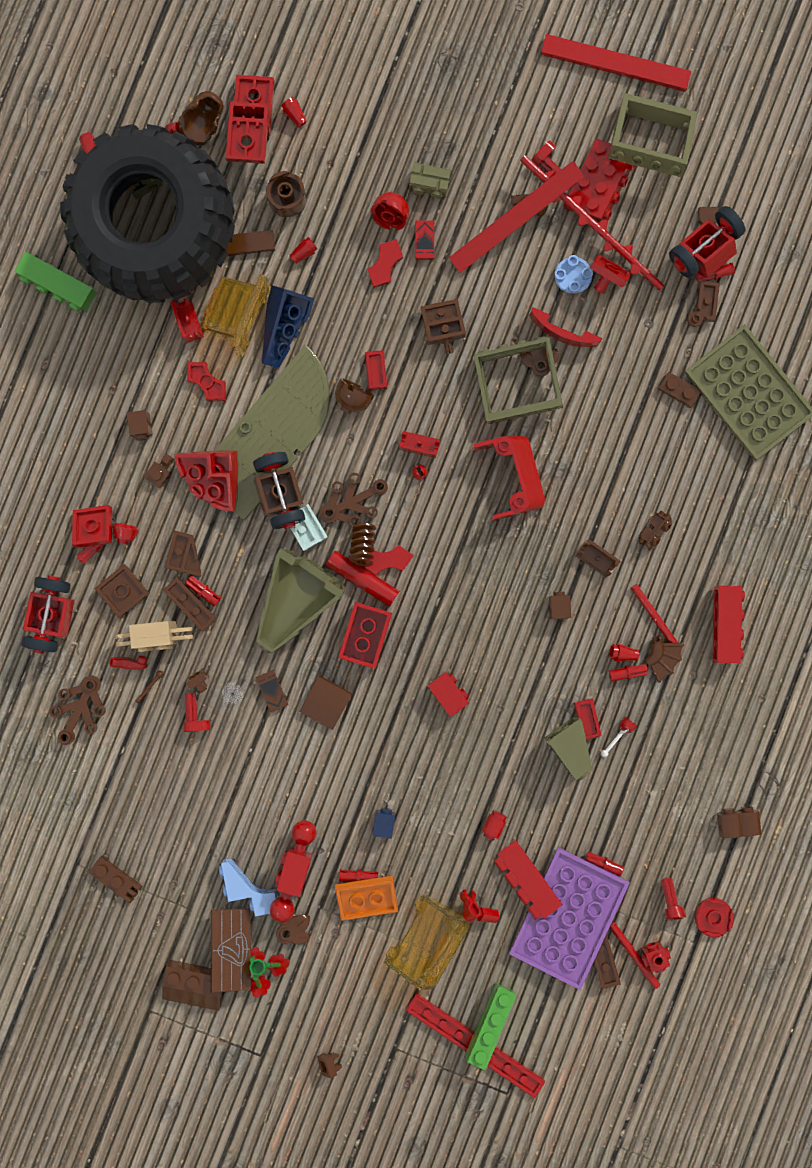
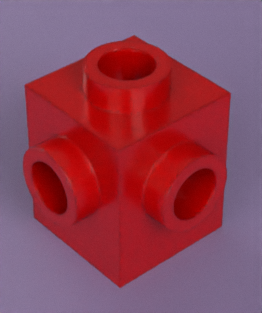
(651, 952)

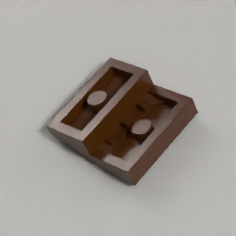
(325, 702)

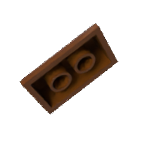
(189, 985)

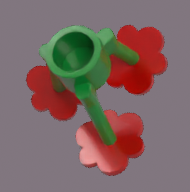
(258, 967)

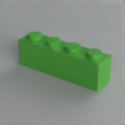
(55, 282)
(490, 1026)

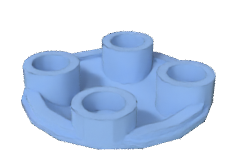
(573, 274)

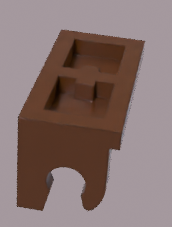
(597, 558)

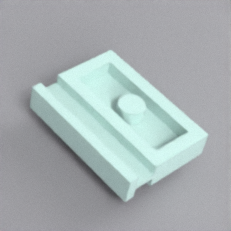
(309, 531)

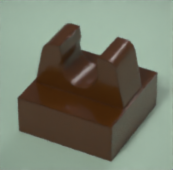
(197, 680)
(327, 1066)

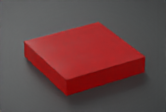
(92, 526)

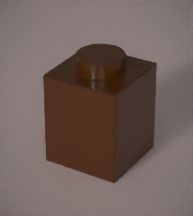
(139, 424)
(559, 606)

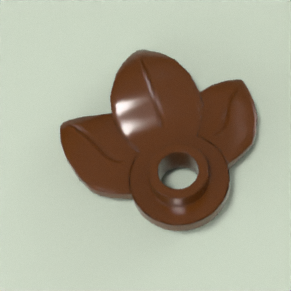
(536, 357)
(296, 928)

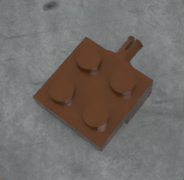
(443, 323)

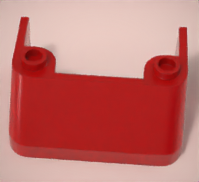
(532, 494)

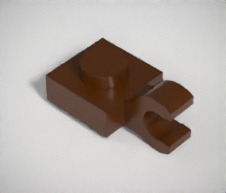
(158, 473)

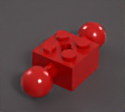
(294, 872)

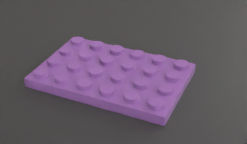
(572, 934)

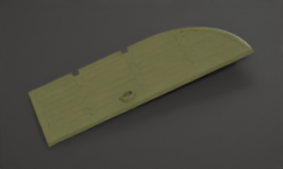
(279, 421)

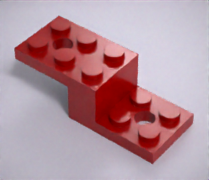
(250, 119)

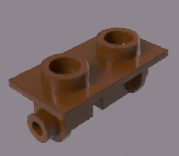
(652, 537)

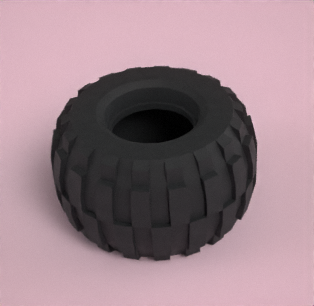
(188, 249)

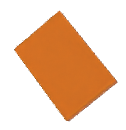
(366, 898)

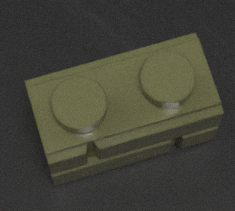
(429, 180)

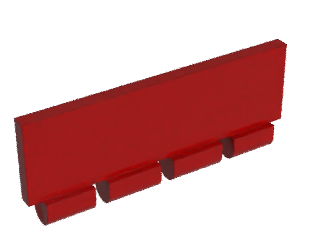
(532, 883)

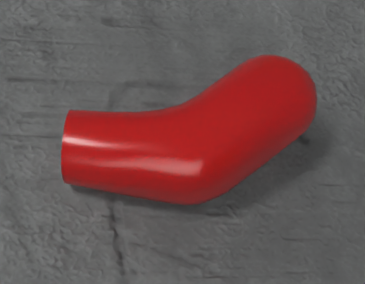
(129, 663)

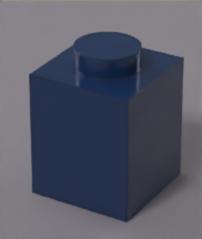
(384, 823)

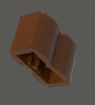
(739, 823)

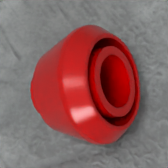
(124, 533)

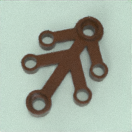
(350, 501)
(80, 707)

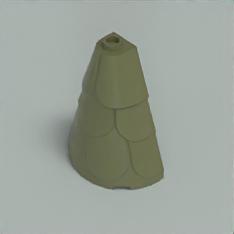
(294, 598)

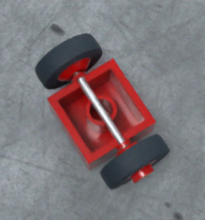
(709, 244)
(47, 614)

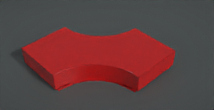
(389, 255)
(199, 374)
(396, 558)

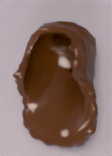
(200, 125)

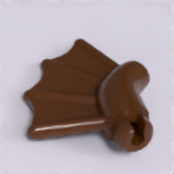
(663, 657)

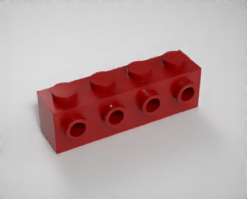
(727, 624)

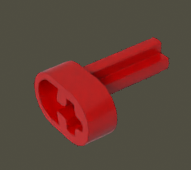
(542, 157)
(192, 723)
(673, 910)

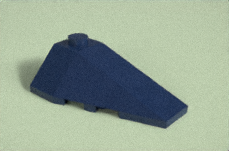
(283, 319)

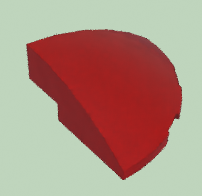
(211, 476)

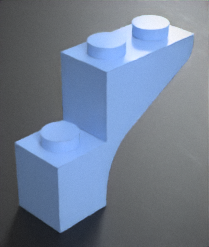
(239, 887)

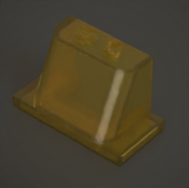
(234, 310)

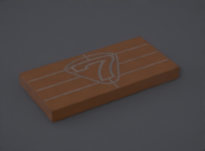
(230, 950)

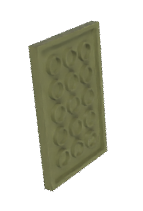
(749, 392)

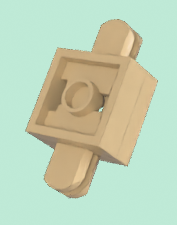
(155, 634)

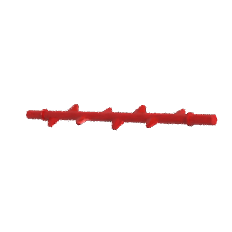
(599, 227)

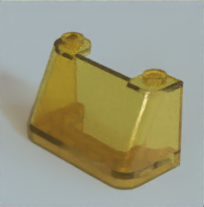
(428, 944)

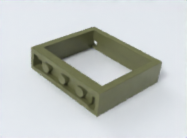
(659, 113)
(505, 351)

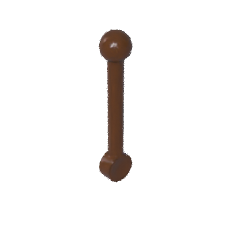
(159, 674)

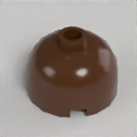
(352, 397)

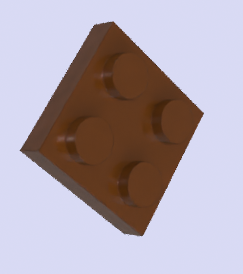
(122, 591)

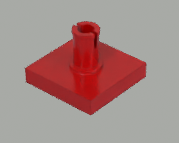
(609, 272)

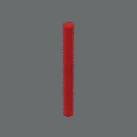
(653, 614)
(634, 955)

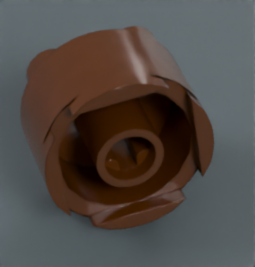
(289, 204)

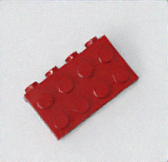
(601, 182)

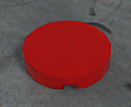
(714, 917)

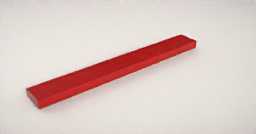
(616, 62)
(516, 216)
(462, 1035)

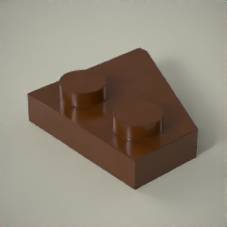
(183, 554)

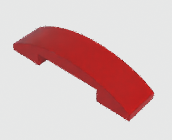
(540, 319)

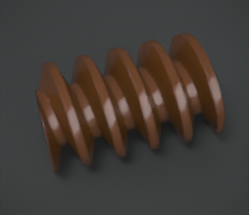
(361, 543)

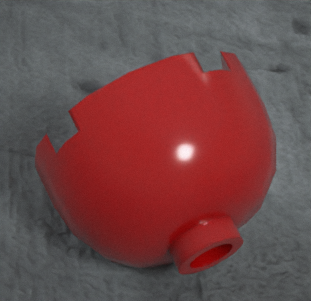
(390, 211)

